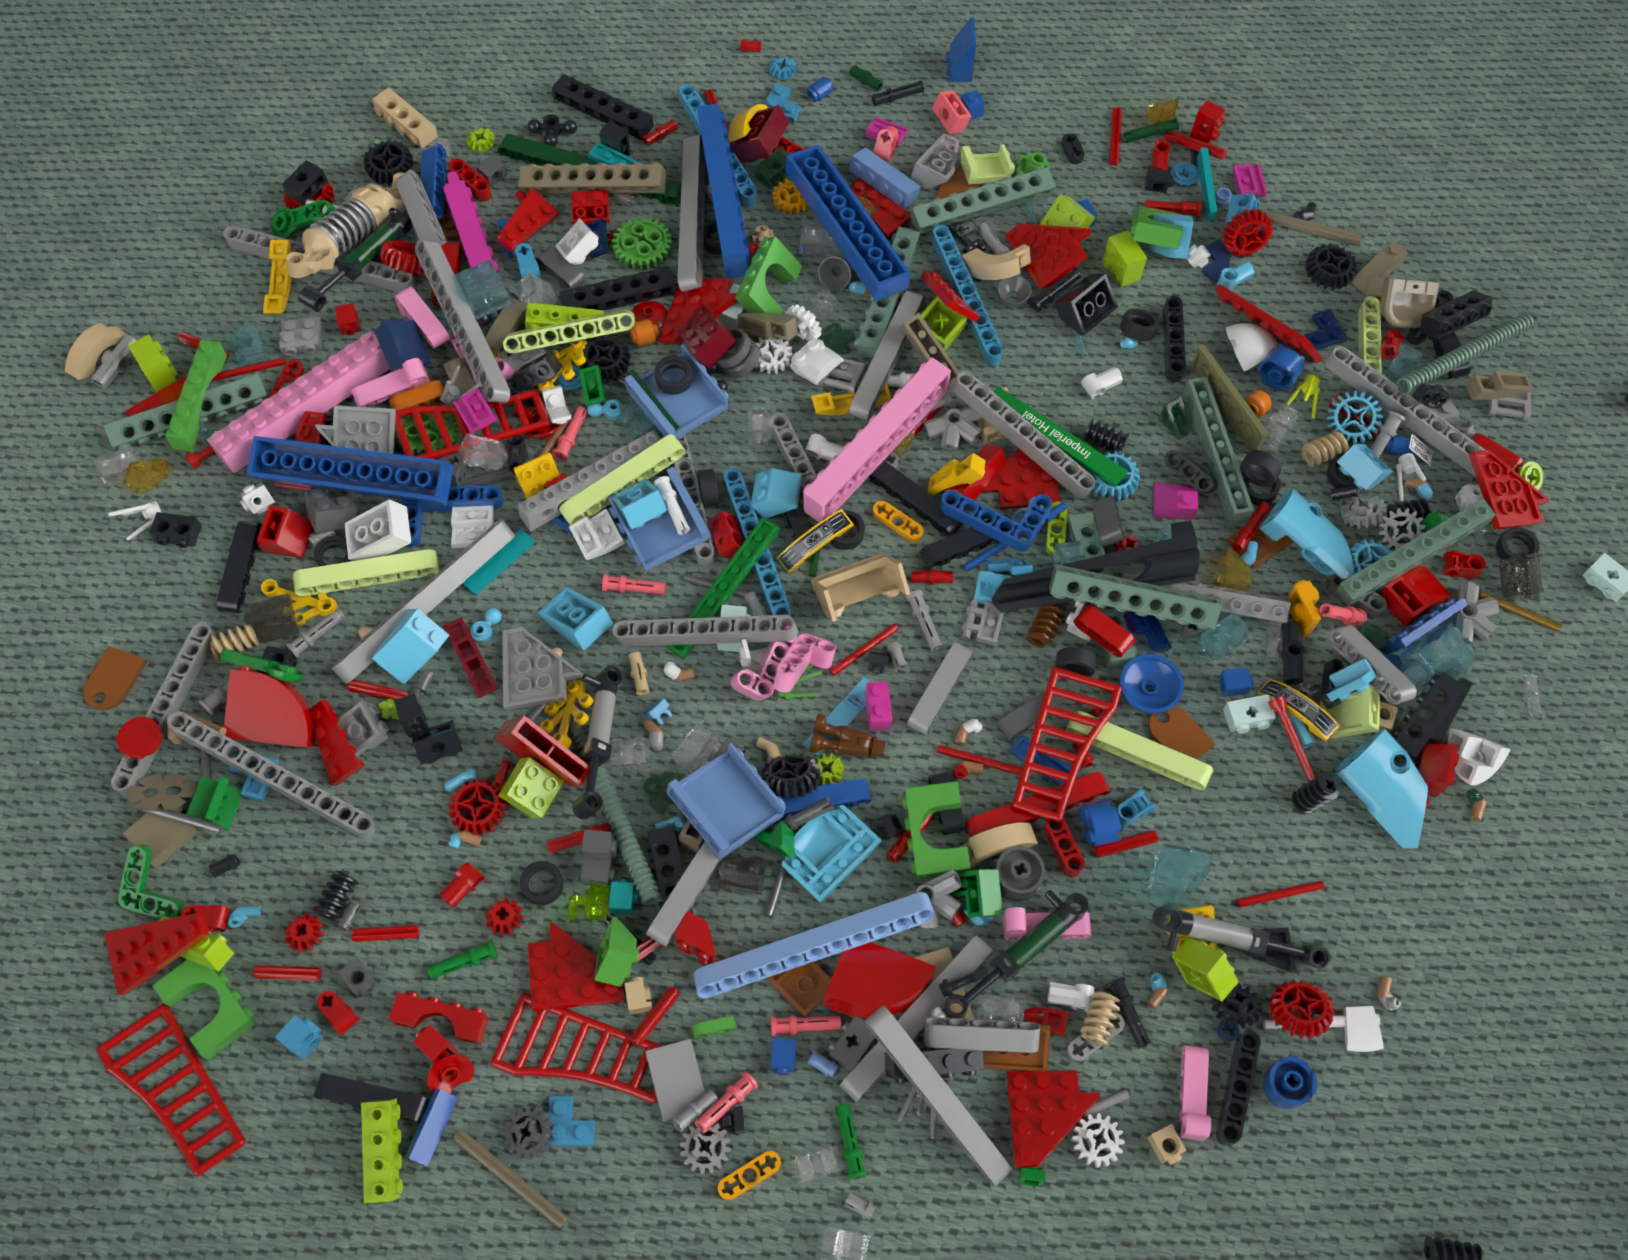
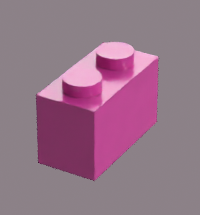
(878, 706)

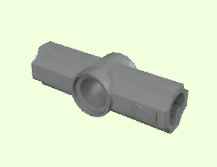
(113, 362)

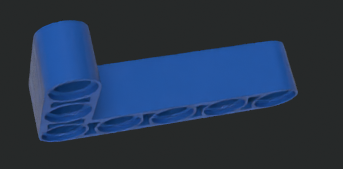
(462, 494)
(998, 520)

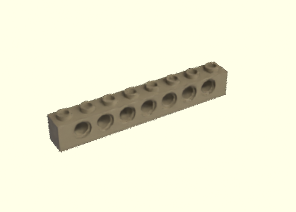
(617, 184)

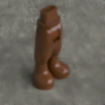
(849, 740)

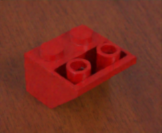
(590, 206)
(284, 532)
(1436, 766)
(695, 938)

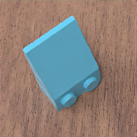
(576, 618)
(409, 645)

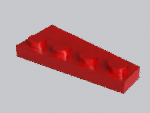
(888, 214)

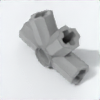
(952, 431)
(1477, 613)
(940, 900)

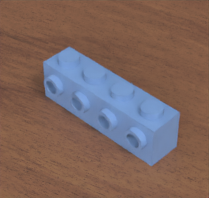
(884, 178)

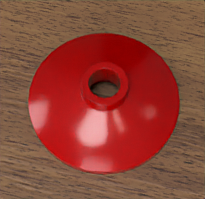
(657, 315)
(544, 433)
(459, 1071)

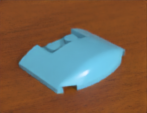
(829, 851)

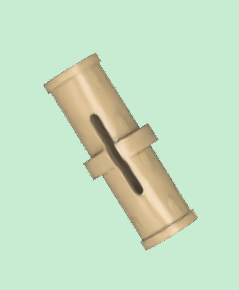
(638, 673)

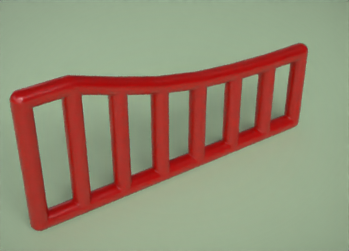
(449, 448)
(1077, 759)
(566, 1071)
(163, 1113)

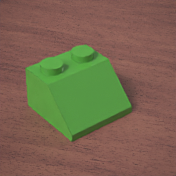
(616, 954)

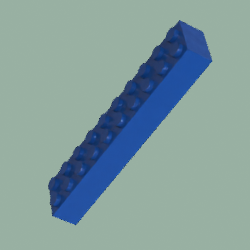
(724, 191)
(847, 222)
(350, 470)

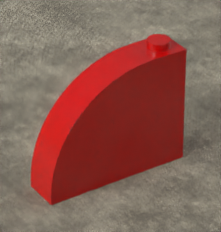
(266, 710)
(529, 740)
(876, 977)

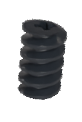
(1105, 436)
(1420, 505)
(1316, 793)
(335, 895)
(1447, 1250)

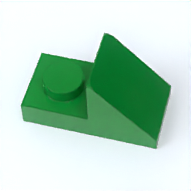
(592, 385)
(779, 840)

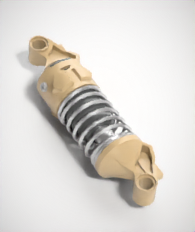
(351, 225)

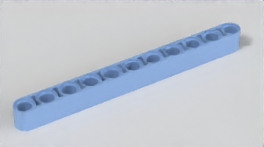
(813, 945)

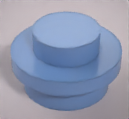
(1223, 196)

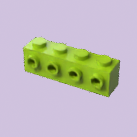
(544, 314)
(209, 952)
(381, 1150)

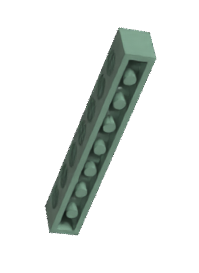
(1040, 177)
(882, 311)
(117, 430)
(1218, 451)
(1086, 524)
(1415, 552)
(1188, 601)

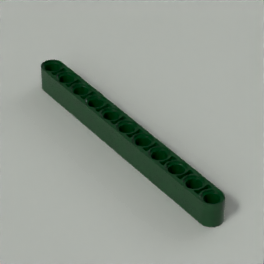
(541, 154)

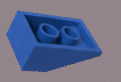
(962, 54)

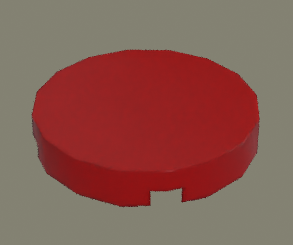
(139, 737)

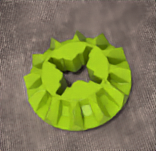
(481, 145)
(1534, 471)
(837, 768)

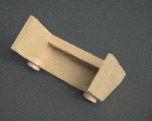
(858, 582)

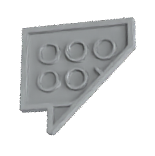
(361, 428)
(532, 671)

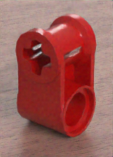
(1460, 564)
(215, 915)
(339, 1014)

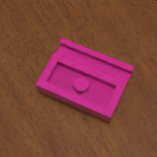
(879, 124)
(1249, 179)
(475, 410)

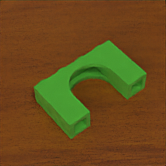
(1155, 232)
(773, 256)
(921, 803)
(231, 1018)

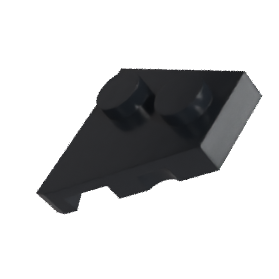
(1275, 958)

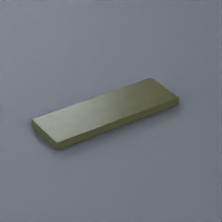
(1229, 400)

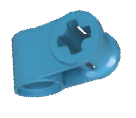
(526, 260)
(1136, 806)

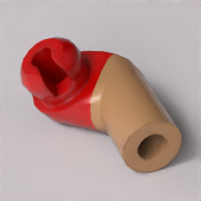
(966, 768)

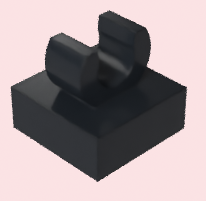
(877, 658)
(892, 825)
(735, 1120)

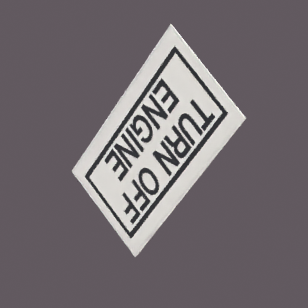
(1421, 449)

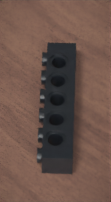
(602, 106)
(621, 291)

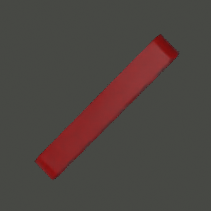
(1084, 790)

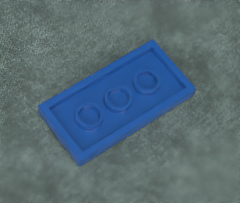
(1423, 625)

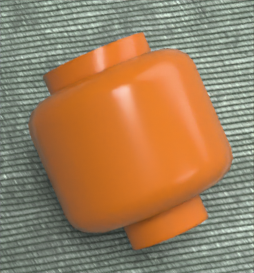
(644, 332)
(1259, 402)

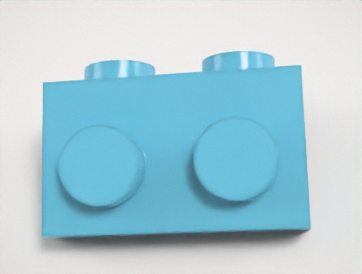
(987, 585)
(1351, 678)

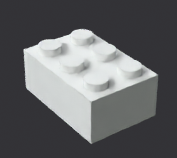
(378, 531)

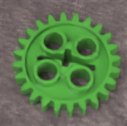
(642, 243)
(432, 431)

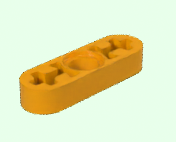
(882, 517)
(768, 1172)

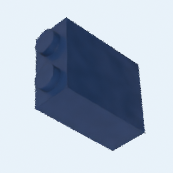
(400, 343)

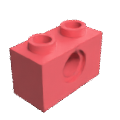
(951, 111)

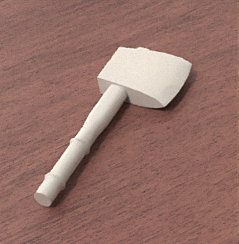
(1360, 1028)

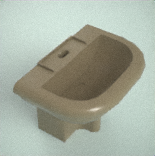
(1403, 299)

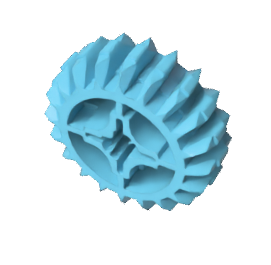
(1369, 407)
(1131, 479)
(1371, 553)

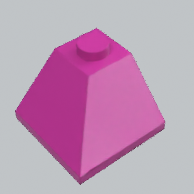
(1174, 501)

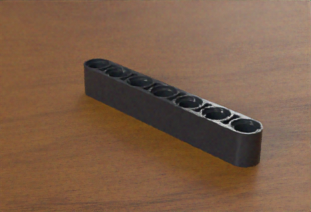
(914, 498)

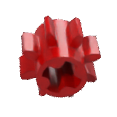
(1129, 541)

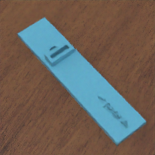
(845, 711)

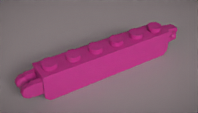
(466, 222)

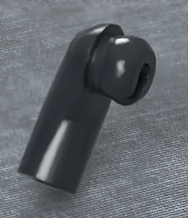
(1308, 213)

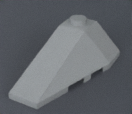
(936, 163)

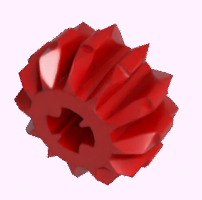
(502, 925)
(301, 941)

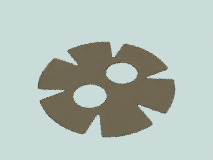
(167, 801)

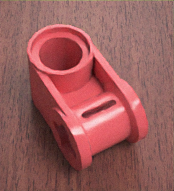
(886, 147)

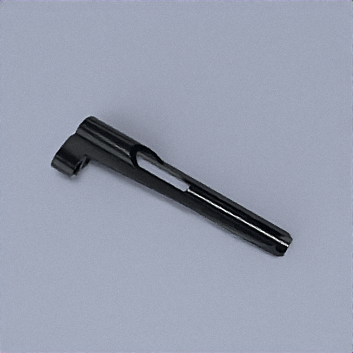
(1165, 564)

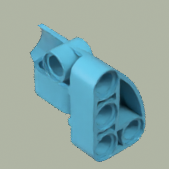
(1307, 526)
(1390, 790)

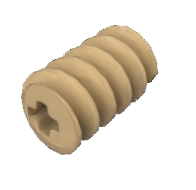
(1324, 448)
(233, 640)
(1099, 1018)

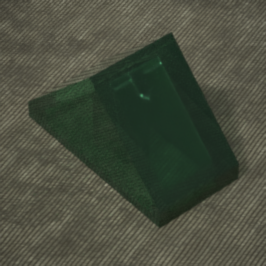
(1176, 418)

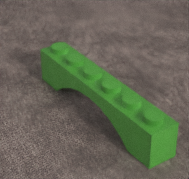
(185, 420)

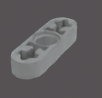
(1086, 1052)

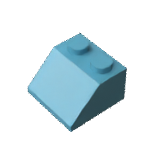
(1180, 220)
(1363, 466)
(775, 492)
(639, 503)

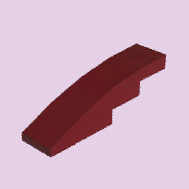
(470, 657)

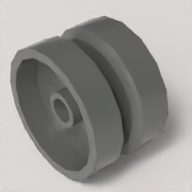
(740, 356)
(1021, 861)

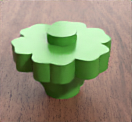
(1030, 162)

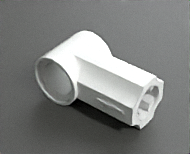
(1099, 383)
(821, 448)
(1073, 996)

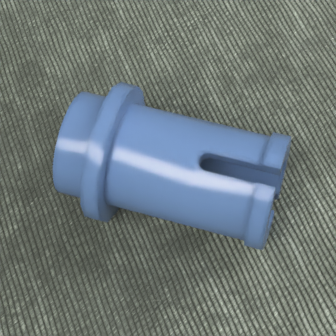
(823, 1064)

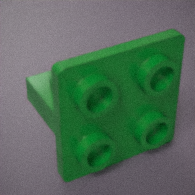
(215, 801)

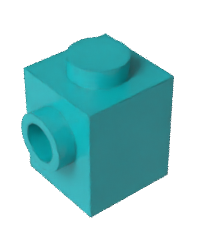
(623, 897)

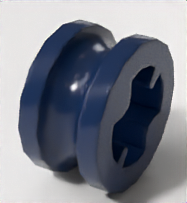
(1226, 1037)

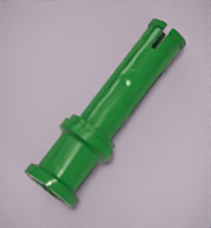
(471, 957)
(852, 1153)

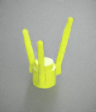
(1309, 387)

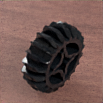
(386, 160)
(1329, 272)
(606, 350)
(792, 776)

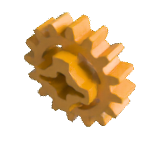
(791, 198)

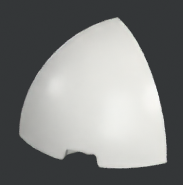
(1250, 343)
(1477, 756)

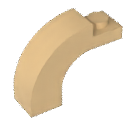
(996, 266)
(88, 347)
(999, 840)

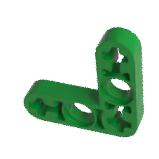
(138, 890)

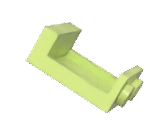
(986, 167)
(1357, 713)

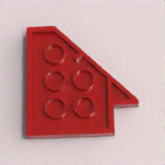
(1052, 250)
(712, 294)
(1021, 481)
(1506, 492)
(565, 975)
(1043, 1112)

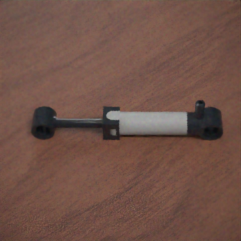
(597, 748)
(1232, 935)

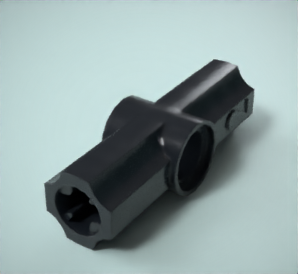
(1292, 663)

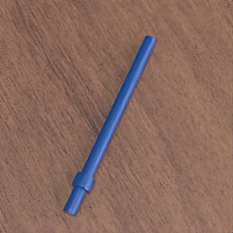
(1000, 546)

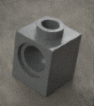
(492, 170)
(353, 970)

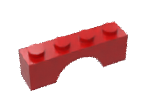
(411, 1011)

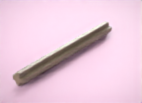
(1314, 228)
(510, 1178)

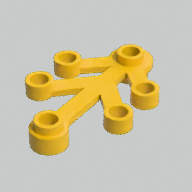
(573, 352)
(302, 601)
(575, 691)

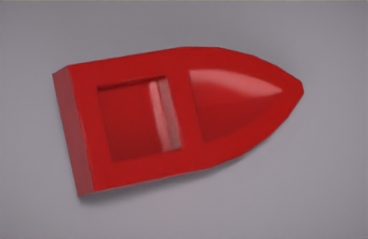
(1047, 1016)

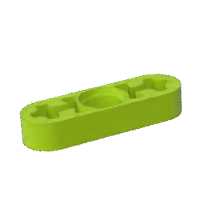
(1061, 522)

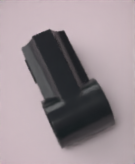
(516, 451)

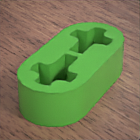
(714, 1027)

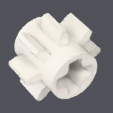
(1198, 256)

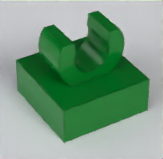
(1031, 1176)

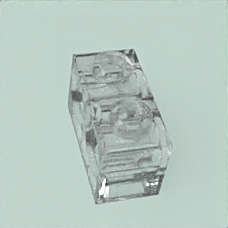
(817, 1166)

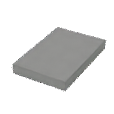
(675, 1077)

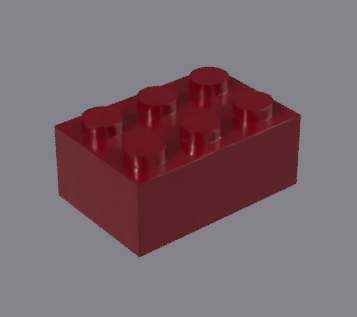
(766, 130)
(706, 336)

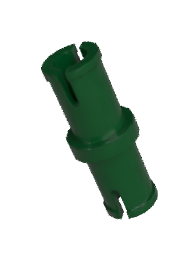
(866, 78)

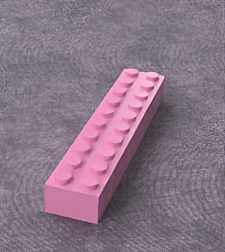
(315, 392)
(876, 440)

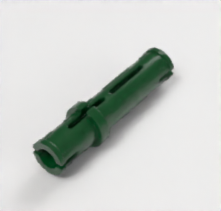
(1151, 130)

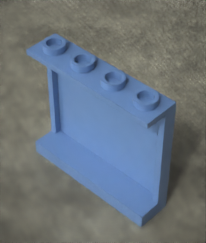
(688, 409)
(658, 538)
(727, 801)

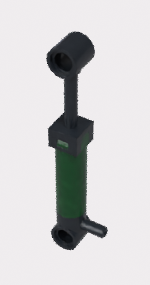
(352, 263)
(1025, 949)

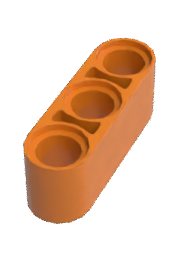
(424, 395)

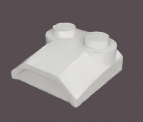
(577, 243)
(814, 361)

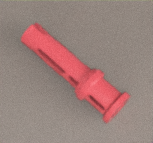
(567, 441)
(623, 584)
(1347, 615)
(792, 1024)
(736, 1097)

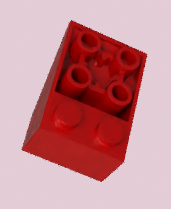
(1414, 595)

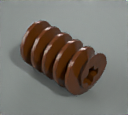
(1045, 625)

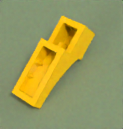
(957, 473)

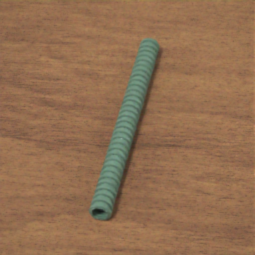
(1464, 353)
(619, 824)

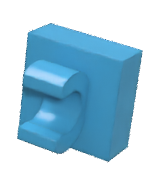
(657, 709)

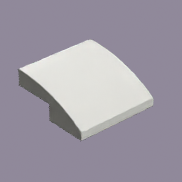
(469, 524)
(597, 535)

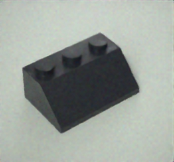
(1087, 303)

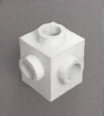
(1468, 495)
(263, 501)

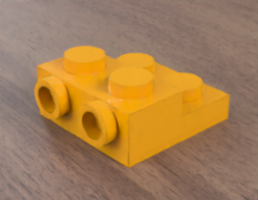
(1302, 607)

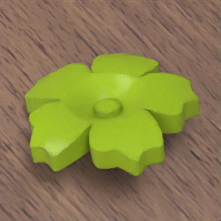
(388, 709)

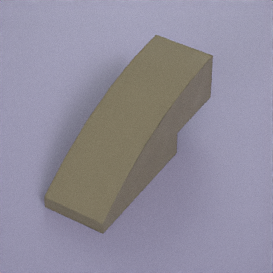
(507, 322)
(768, 325)
(1498, 385)

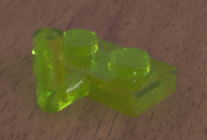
(595, 904)

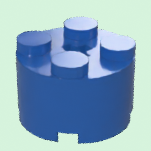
(1281, 368)
(1100, 822)
(1298, 1073)

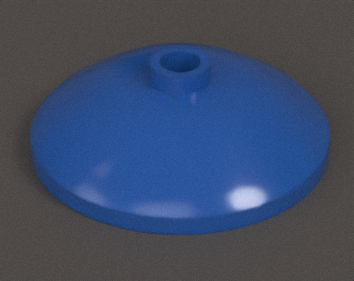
(1152, 672)

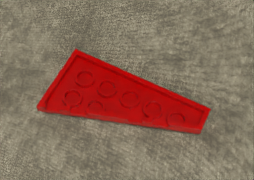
(1275, 327)
(147, 948)

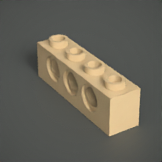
(404, 118)

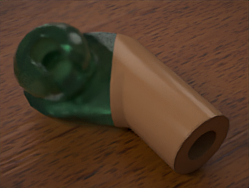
(1477, 803)

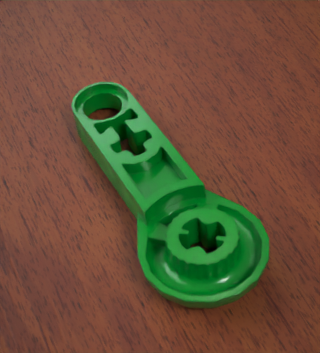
(287, 220)
(275, 669)

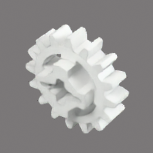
(806, 323)
(780, 351)
(1089, 1135)

